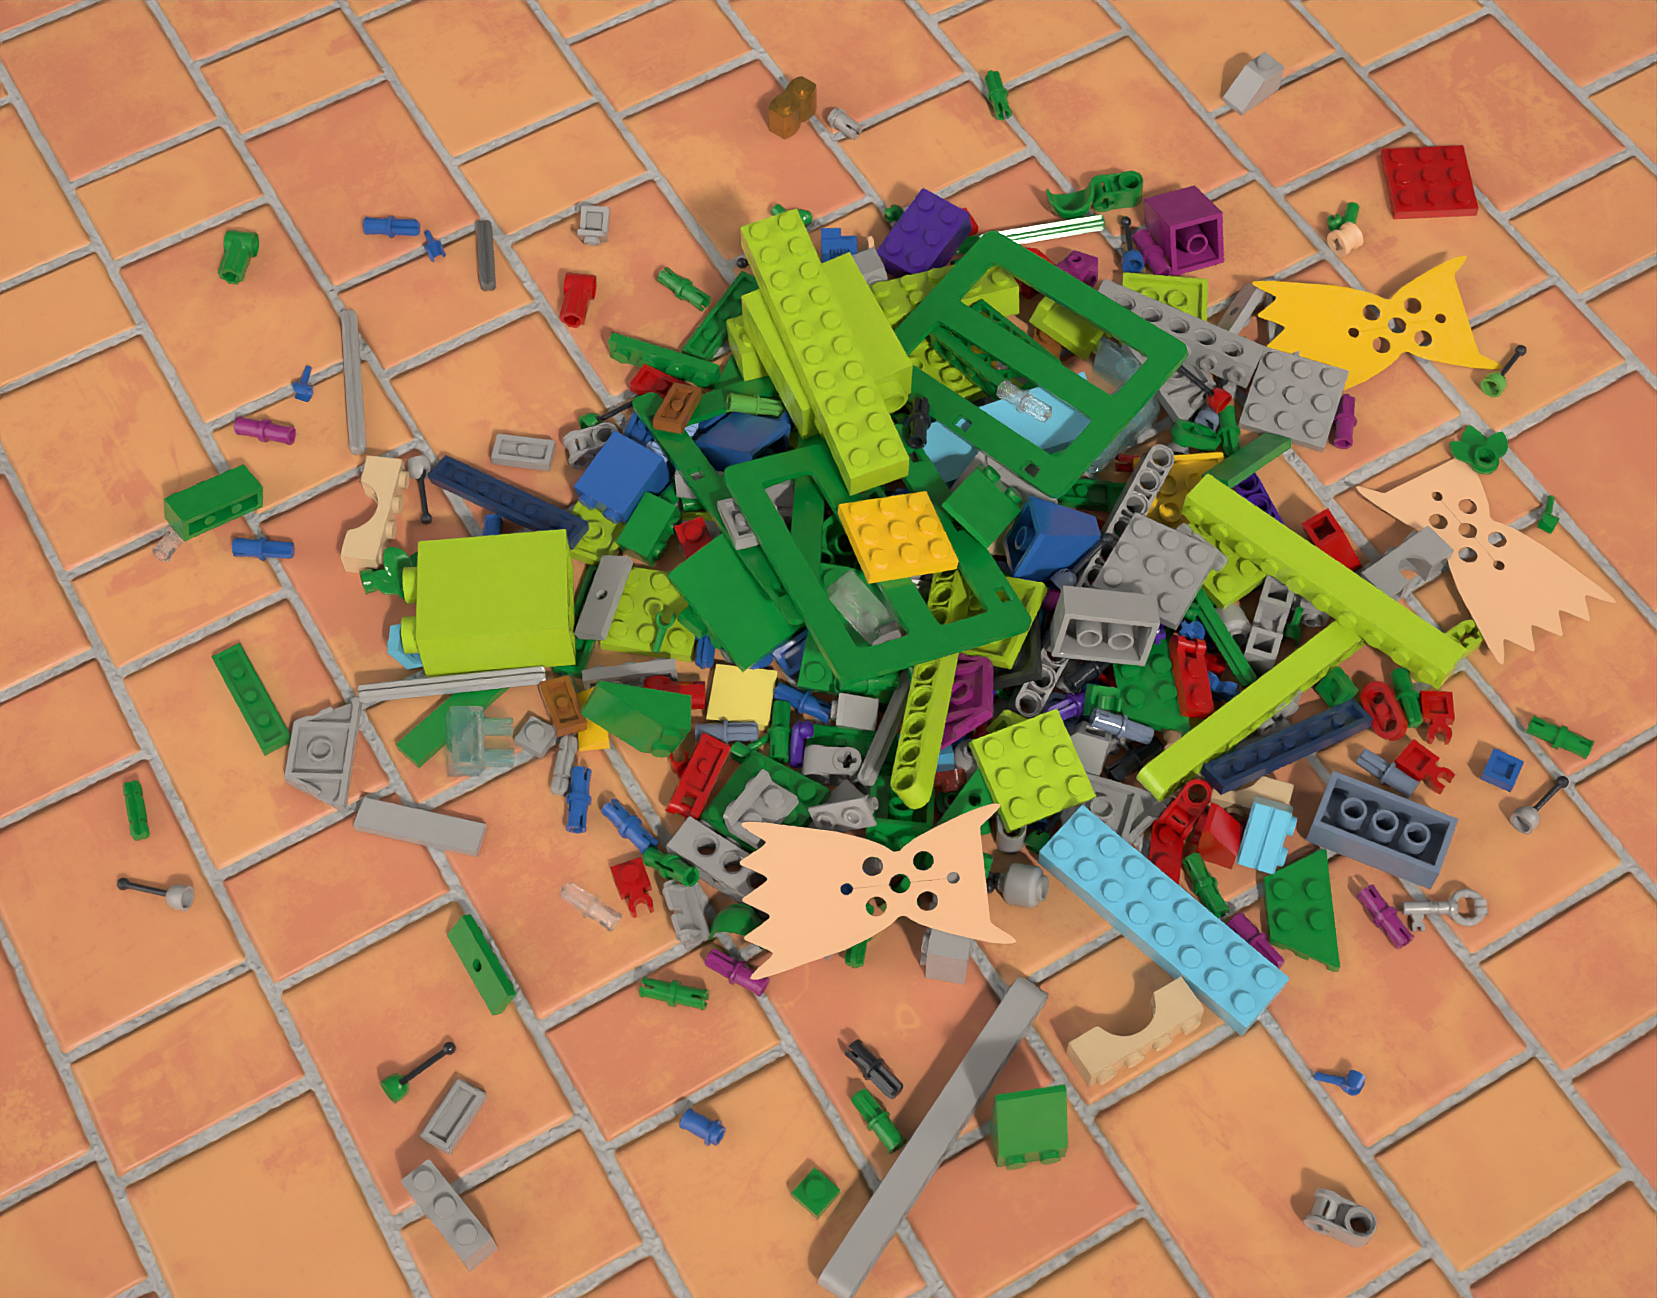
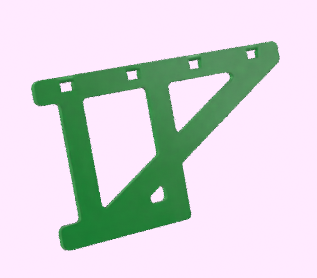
(688, 459)

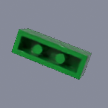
(213, 502)

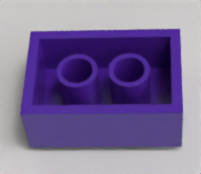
(924, 236)

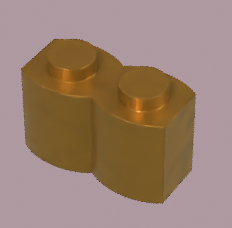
(792, 107)

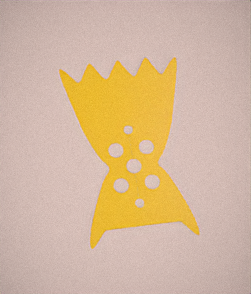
(1320, 316)

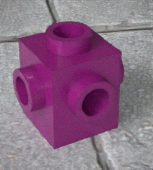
(1081, 266)

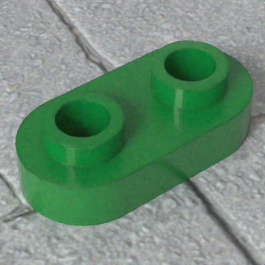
(1195, 435)

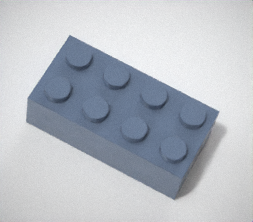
(1382, 830)

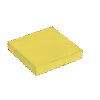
(742, 696)

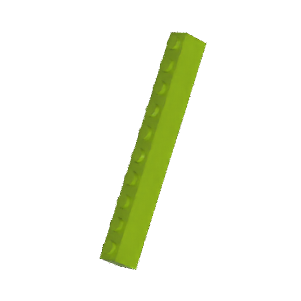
(1323, 581)

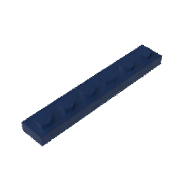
(505, 500)
(1286, 746)

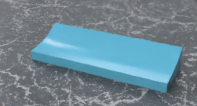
(953, 455)

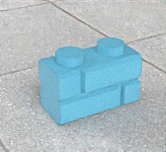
(1265, 835)

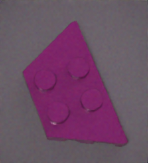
(970, 697)

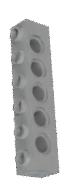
(1207, 344)
(696, 836)

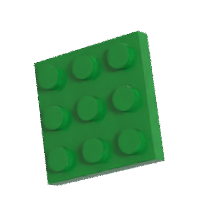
(807, 791)

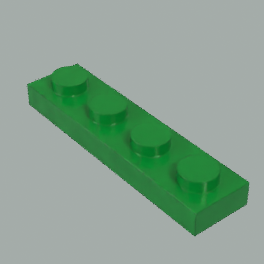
(675, 364)

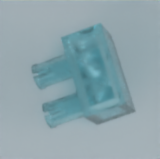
(465, 741)

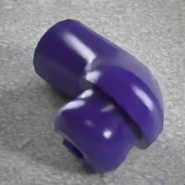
(800, 732)

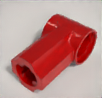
(577, 295)
(693, 688)

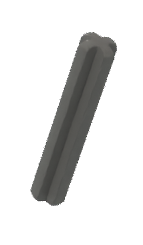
(486, 255)

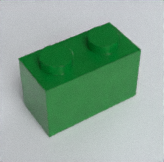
(649, 529)

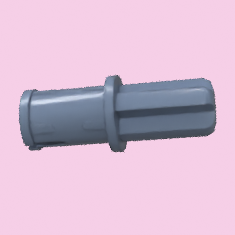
(1120, 726)
(728, 732)
(1387, 773)

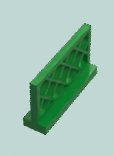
(973, 364)

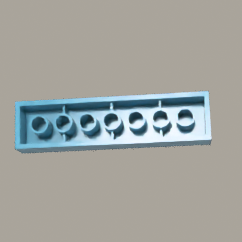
(1162, 920)

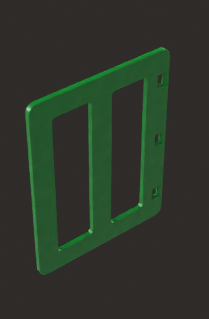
(1107, 412)
(925, 636)

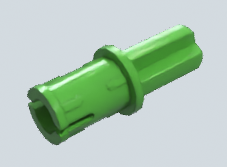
(754, 405)

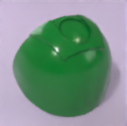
(1073, 204)
(736, 919)

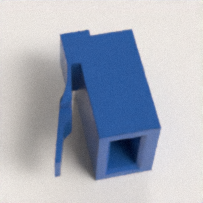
(836, 245)

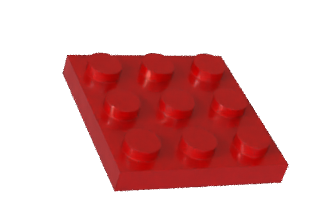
(1428, 182)

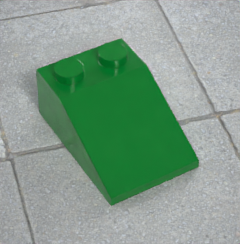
(984, 504)
(640, 716)
(893, 816)
(1030, 1126)

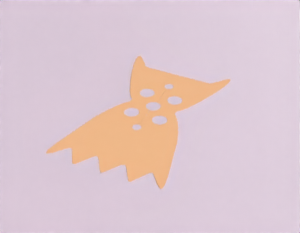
(1500, 601)
(817, 920)

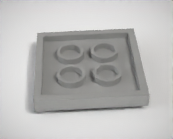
(1293, 398)
(1158, 563)

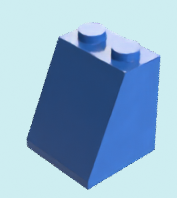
(743, 439)
(621, 477)
(1048, 540)

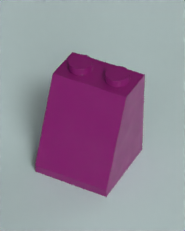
(1186, 229)

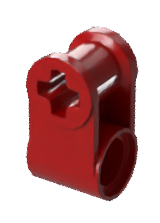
(1186, 809)

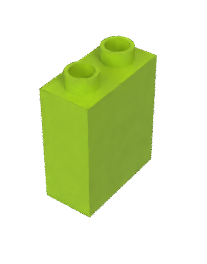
(870, 327)
(491, 603)

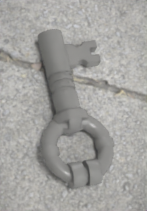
(1450, 907)

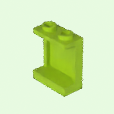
(1067, 328)

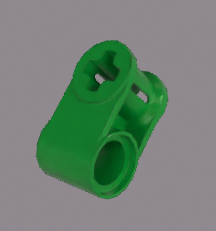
(1118, 191)

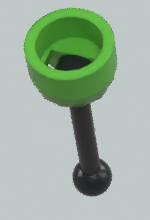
(1498, 378)

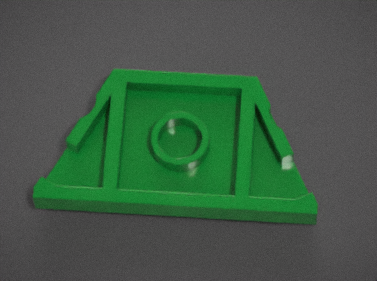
(1151, 691)
(1302, 910)

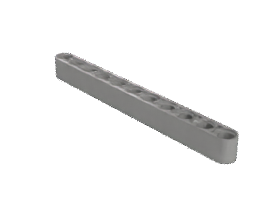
(1119, 518)
(932, 1140)

